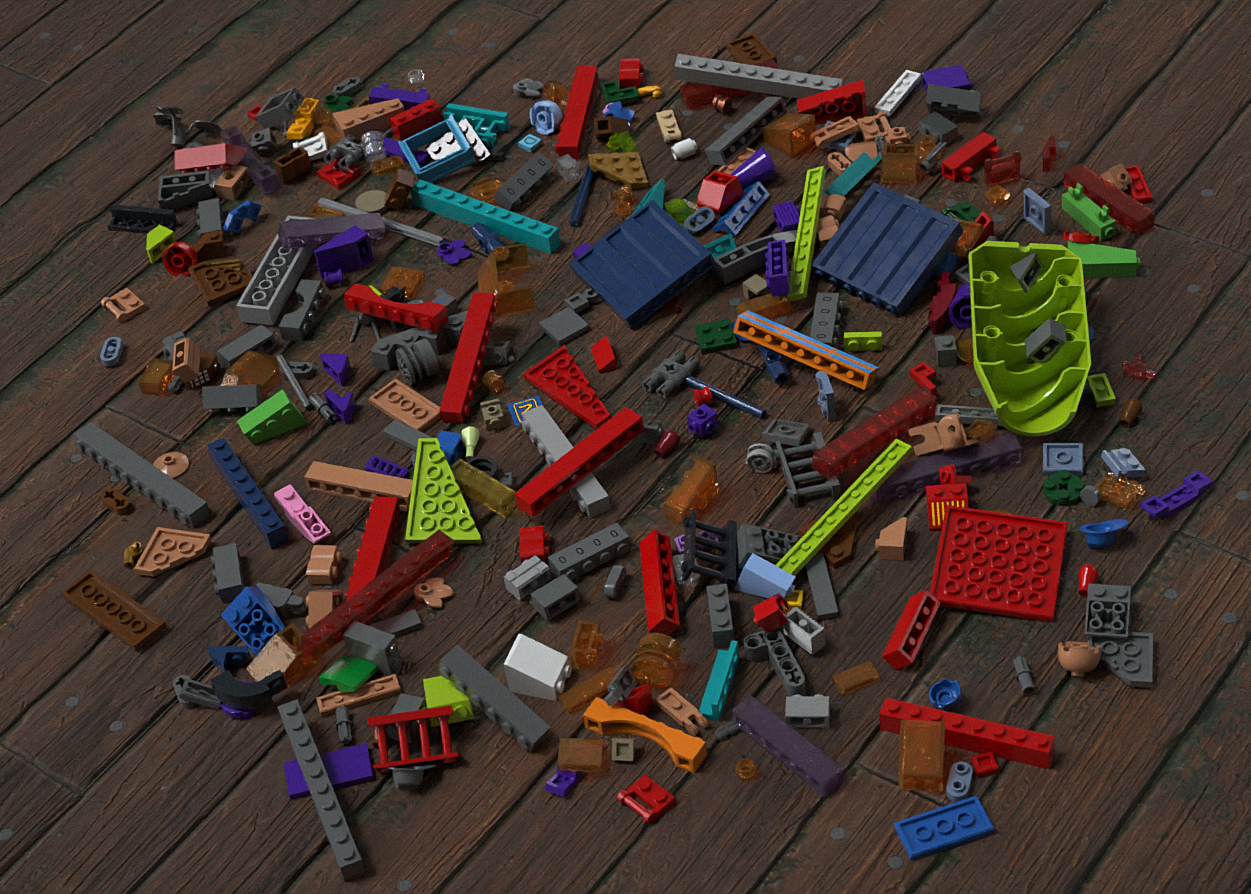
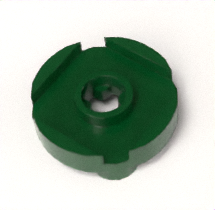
(1063, 479)

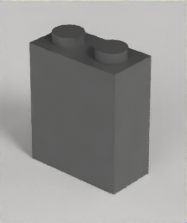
(373, 646)

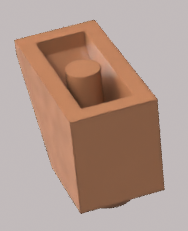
(893, 541)

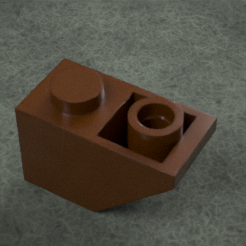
(609, 125)

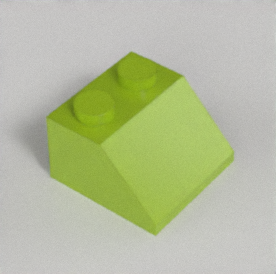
(442, 693)

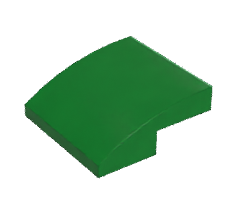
(348, 673)

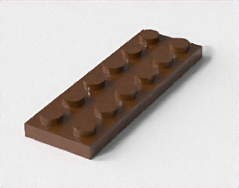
(113, 610)

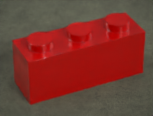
(416, 119)

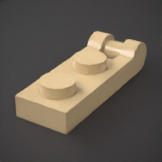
(668, 126)

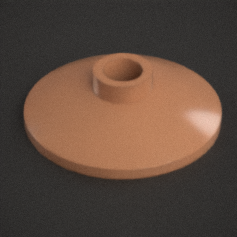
(172, 464)

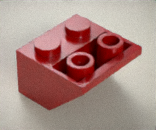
(719, 191)

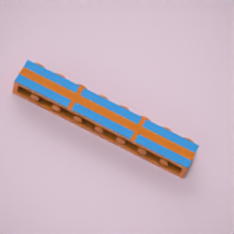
(806, 350)

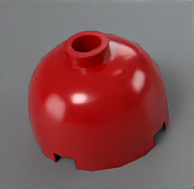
(179, 258)

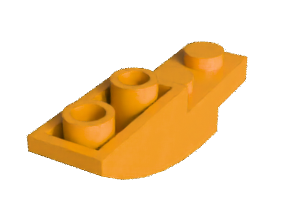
(303, 123)

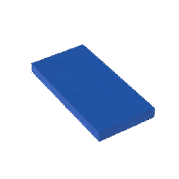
(943, 828)

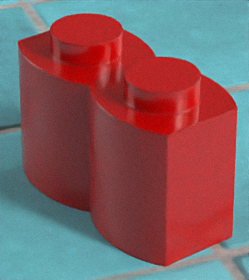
(631, 73)
(533, 543)

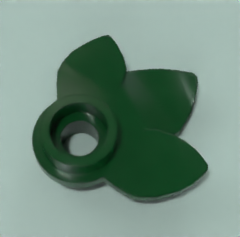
(336, 103)

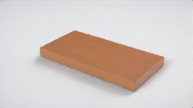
(406, 405)

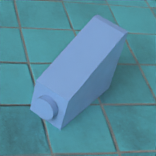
(764, 579)

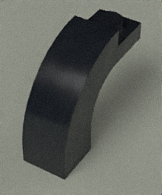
(247, 695)

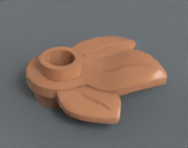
(433, 592)

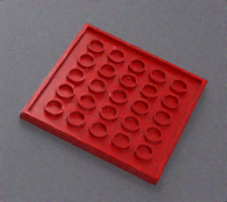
(999, 563)

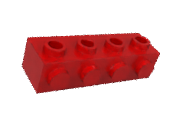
(911, 630)

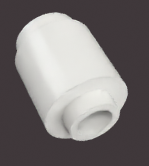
(684, 149)

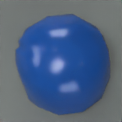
(945, 695)

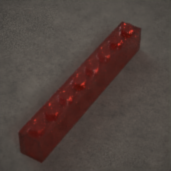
(874, 432)

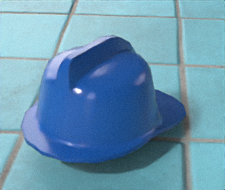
(1103, 533)

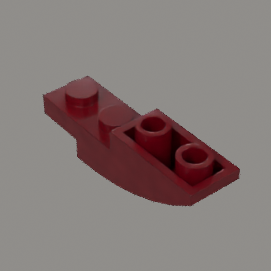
(941, 304)

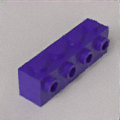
(777, 268)

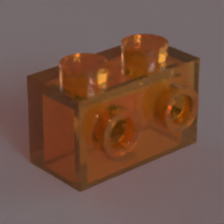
(585, 644)

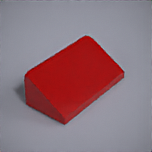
(603, 355)

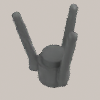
(929, 163)
(364, 319)

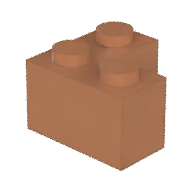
(322, 603)

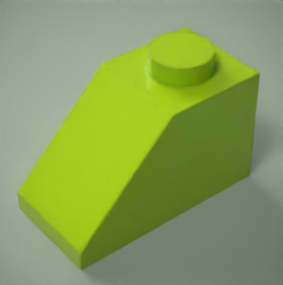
(158, 241)

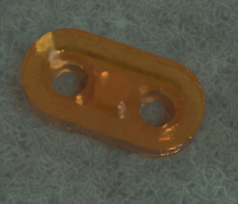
(387, 165)

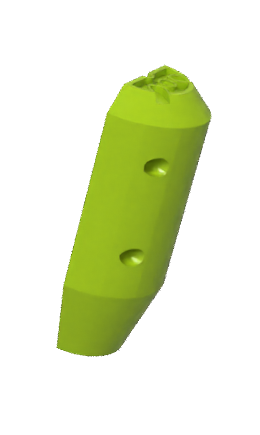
(1026, 396)

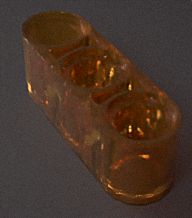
(766, 306)

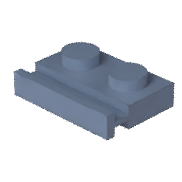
(1123, 463)

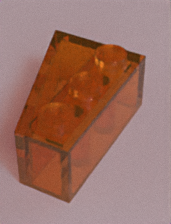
(694, 492)

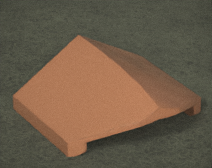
(854, 150)

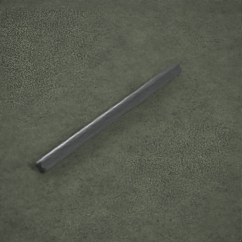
(389, 224)

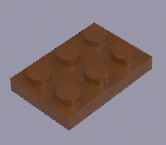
(749, 50)

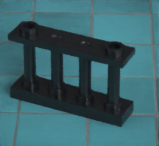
(726, 547)

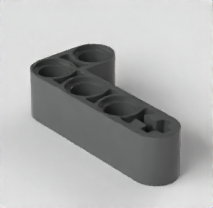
(774, 646)

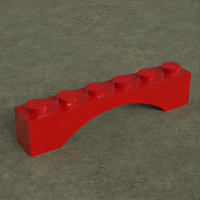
(422, 315)

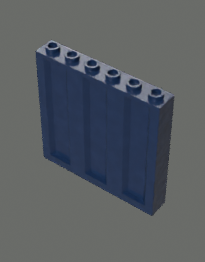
(887, 249)
(642, 264)

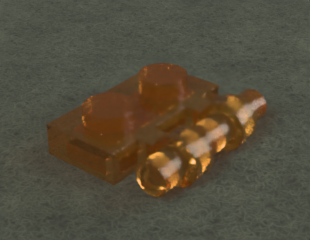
(1119, 490)

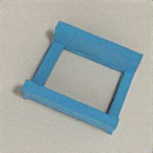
(445, 165)

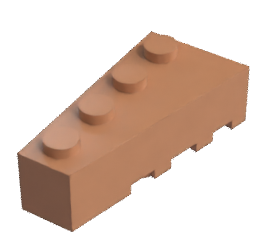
(367, 118)

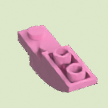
(301, 515)

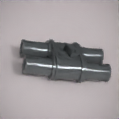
(346, 152)
(670, 373)

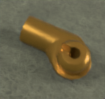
(131, 553)

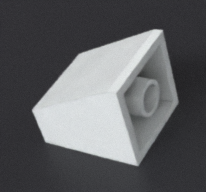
(536, 669)

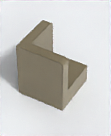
(755, 286)

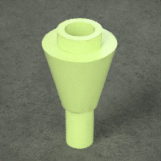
(470, 438)

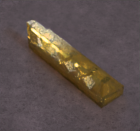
(482, 487)

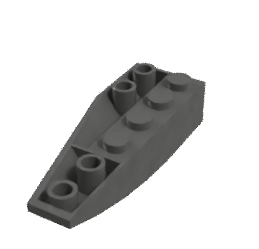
(748, 257)

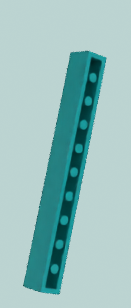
(471, 211)

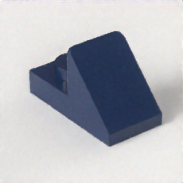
(226, 656)

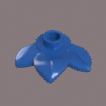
(616, 110)

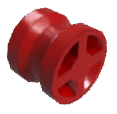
(703, 396)

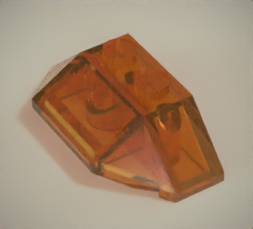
(251, 368)

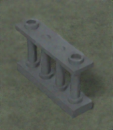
(831, 485)

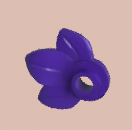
(453, 251)

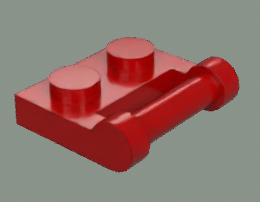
(336, 177)
(650, 794)

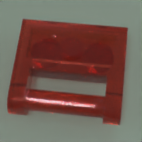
(1002, 169)

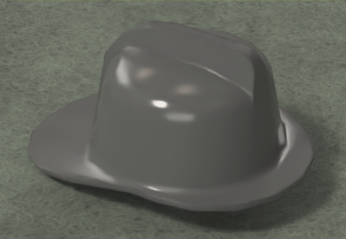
(409, 777)

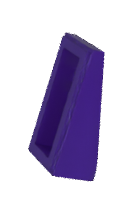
(377, 464)

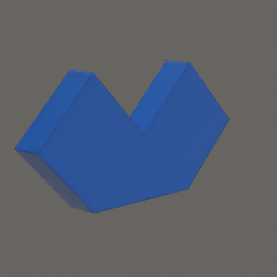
(236, 217)

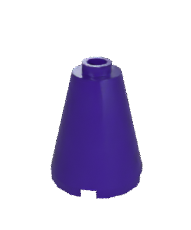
(756, 168)
(961, 308)

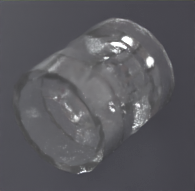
(373, 146)

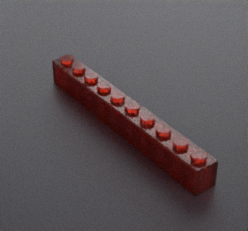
(376, 594)

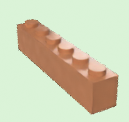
(357, 483)

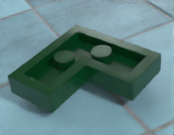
(613, 94)

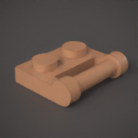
(869, 127)
(127, 301)

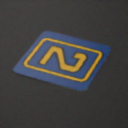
(519, 407)

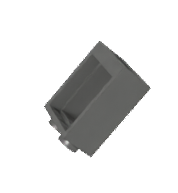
(280, 108)

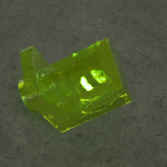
(621, 140)

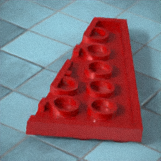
(568, 386)

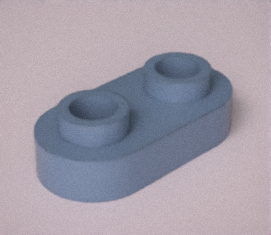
(698, 221)
(111, 351)
(960, 777)

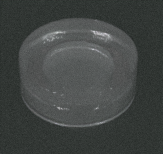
(415, 76)

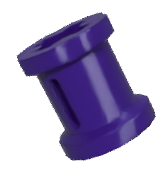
(333, 278)

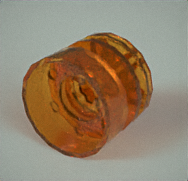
(656, 660)

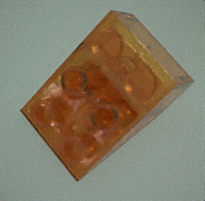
(281, 653)

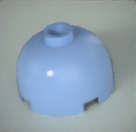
(546, 116)

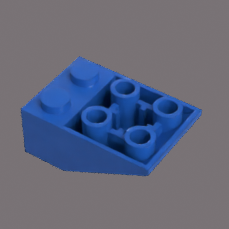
(253, 618)

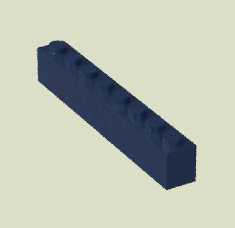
(247, 493)

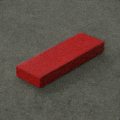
(1138, 187)

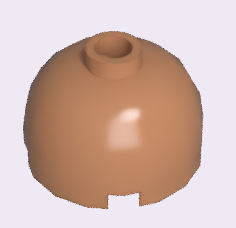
(1078, 657)

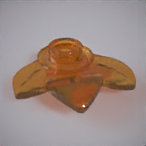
(926, 148)

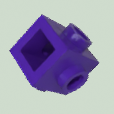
(702, 420)

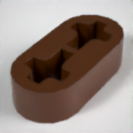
(112, 504)

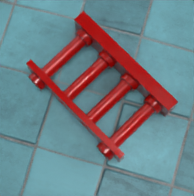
(401, 721)

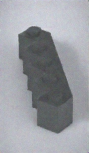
(384, 352)

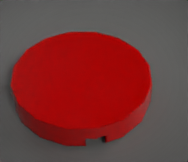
(1081, 237)

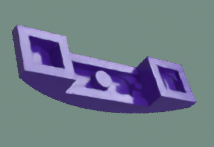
(1179, 498)

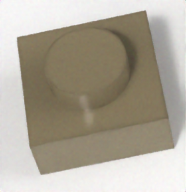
(623, 749)

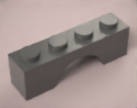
(296, 324)

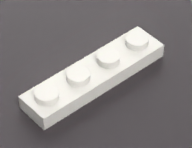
(898, 92)

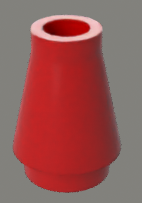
(1087, 575)

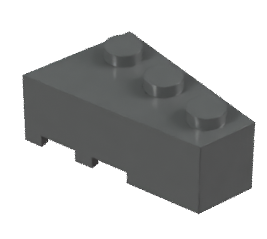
(954, 101)

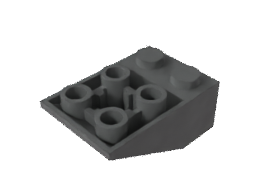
(763, 542)
(1108, 611)

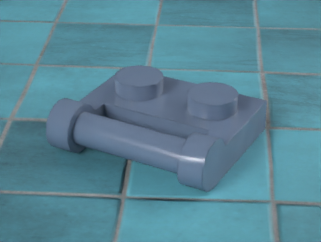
(826, 396)

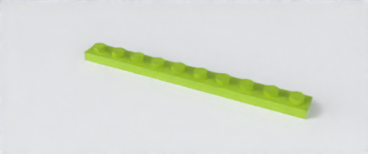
(806, 233)
(845, 507)

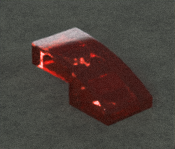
(1049, 153)

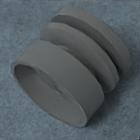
(414, 363)

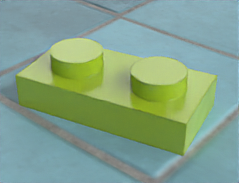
(863, 341)
(1101, 390)

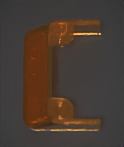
(509, 299)

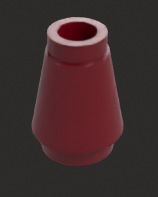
(667, 443)

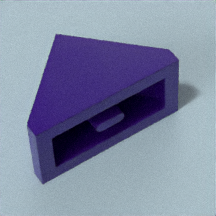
(336, 366)

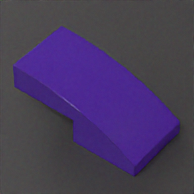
(562, 782)

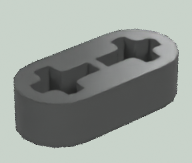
(347, 87)
(301, 370)
(615, 581)
(178, 681)

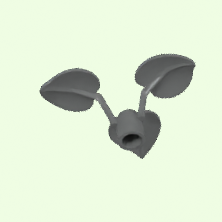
(168, 114)

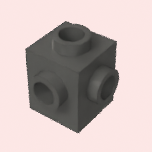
(264, 141)

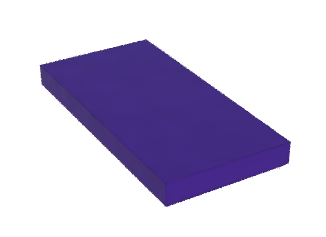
(342, 766)

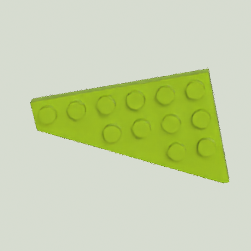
(437, 499)

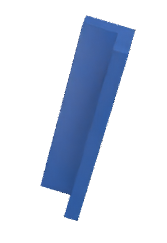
(742, 209)

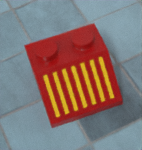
(941, 495)

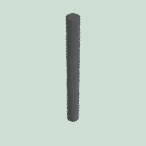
(293, 381)

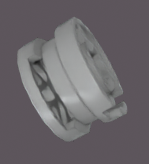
(760, 459)

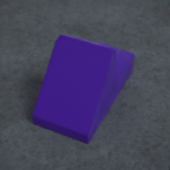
(341, 406)

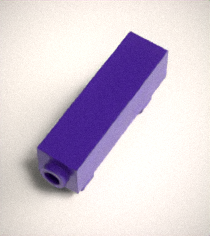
(407, 98)

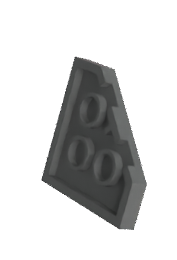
(1128, 658)

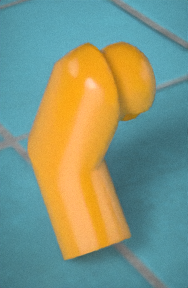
(655, 90)

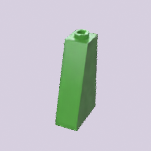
(1105, 261)

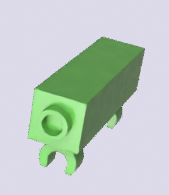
(1088, 213)

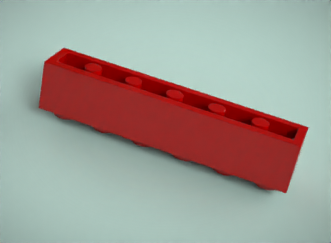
(659, 583)

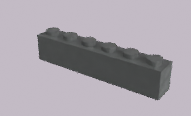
(745, 131)
(493, 698)

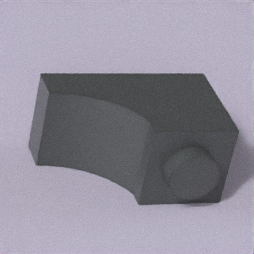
(946, 350)

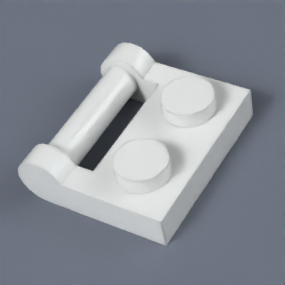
(316, 147)

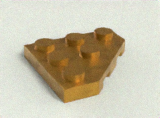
(621, 167)

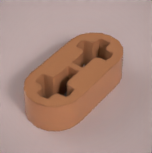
(838, 162)

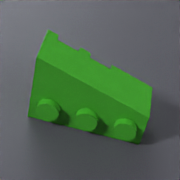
(271, 418)

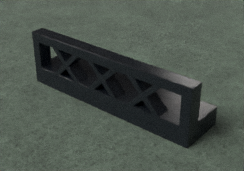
(142, 216)

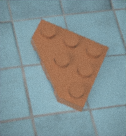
(169, 549)

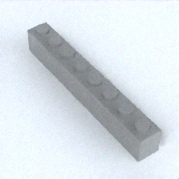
(553, 445)

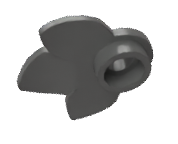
(528, 87)

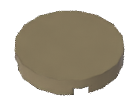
(372, 201)

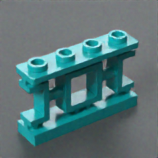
(484, 120)

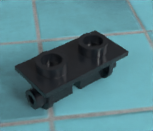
(395, 294)

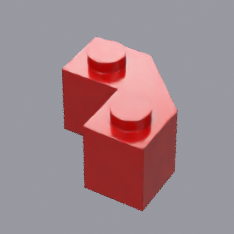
(771, 612)

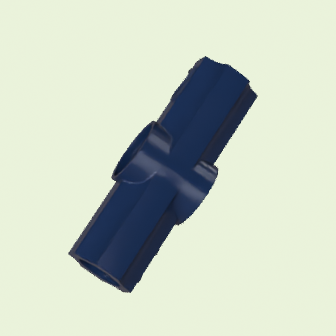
(487, 239)
(775, 365)

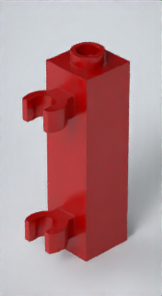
(969, 156)

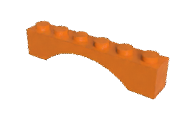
(685, 750)

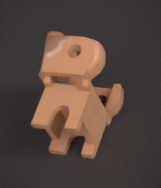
(940, 436)

